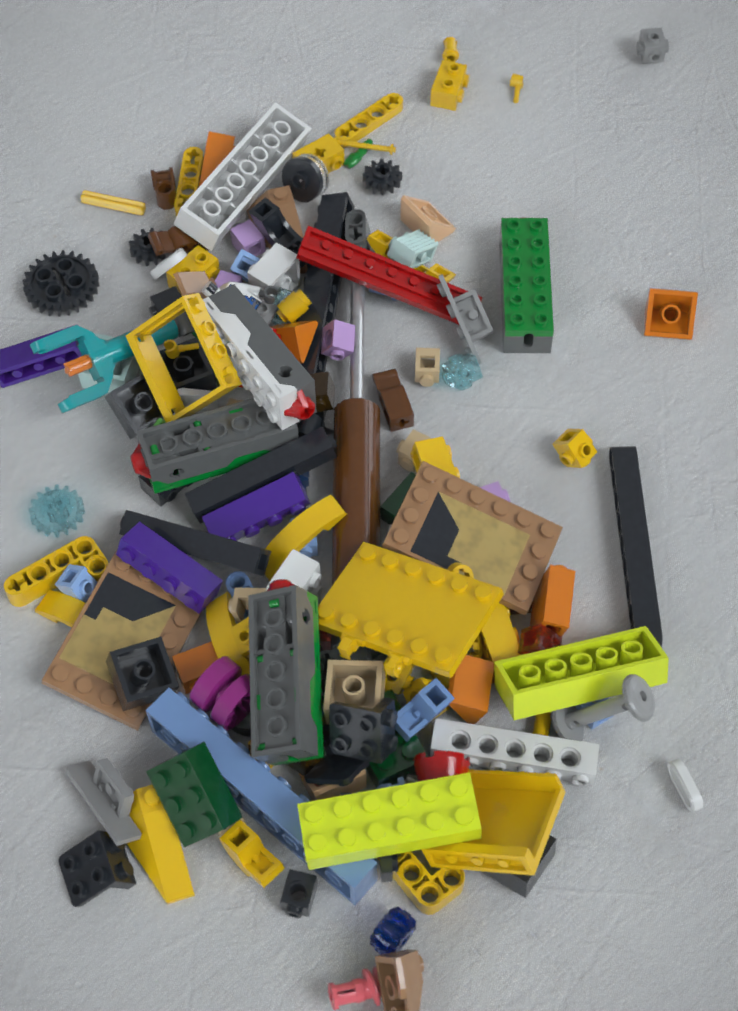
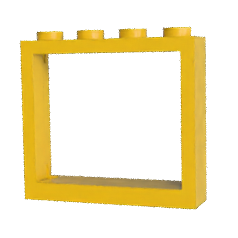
(155, 368)

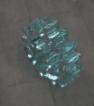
(47, 519)

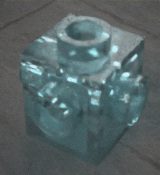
(461, 371)

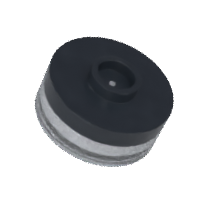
(306, 177)

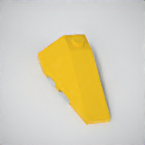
(159, 847)

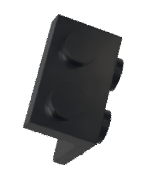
(363, 731)
(334, 768)
(95, 867)

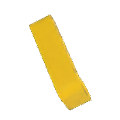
(49, 567)
(427, 884)

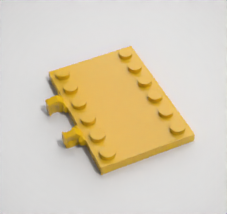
(406, 610)

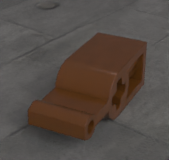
(172, 240)
(393, 400)

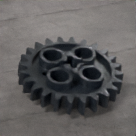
(47, 292)

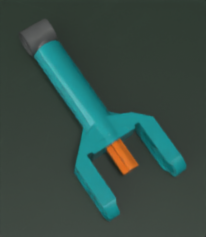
(101, 355)

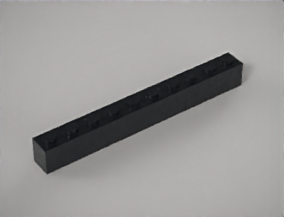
(320, 285)

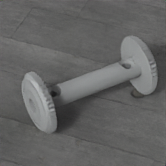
(636, 698)

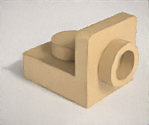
(240, 601)

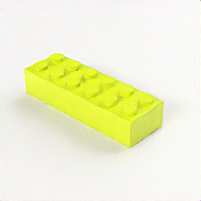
(578, 672)
(389, 821)

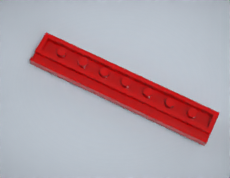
(376, 272)

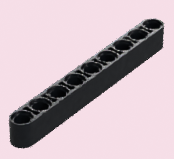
(634, 540)

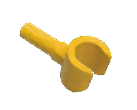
(517, 82)
(173, 350)

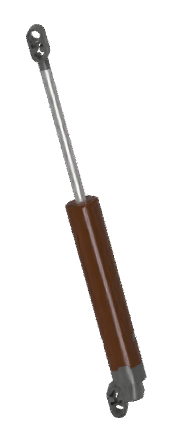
(358, 455)

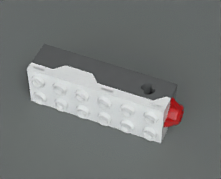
(262, 359)

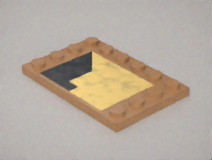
(458, 522)
(118, 614)

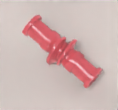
(356, 990)

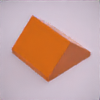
(670, 313)
(297, 337)
(471, 688)

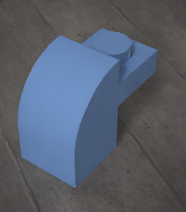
(422, 709)

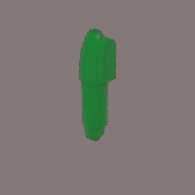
(354, 158)

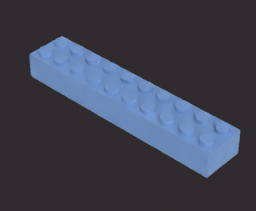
(252, 786)

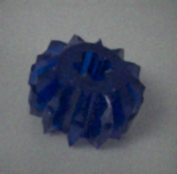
(393, 931)

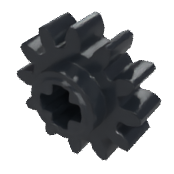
(382, 176)
(142, 249)

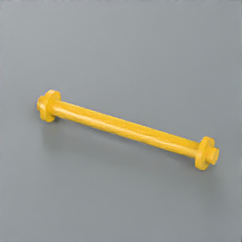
(391, 148)

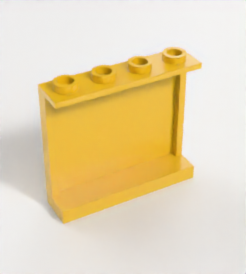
(515, 823)

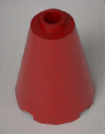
(440, 765)

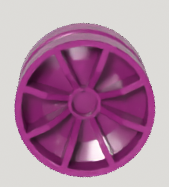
(223, 693)

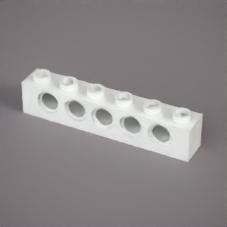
(526, 744)

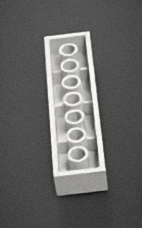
(242, 177)

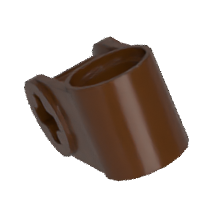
(164, 188)

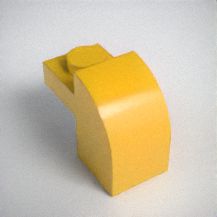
(250, 855)

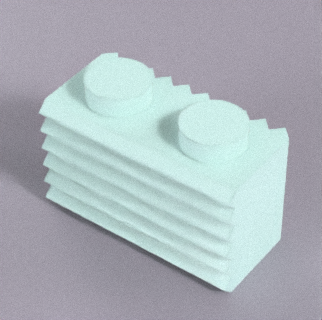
(412, 249)

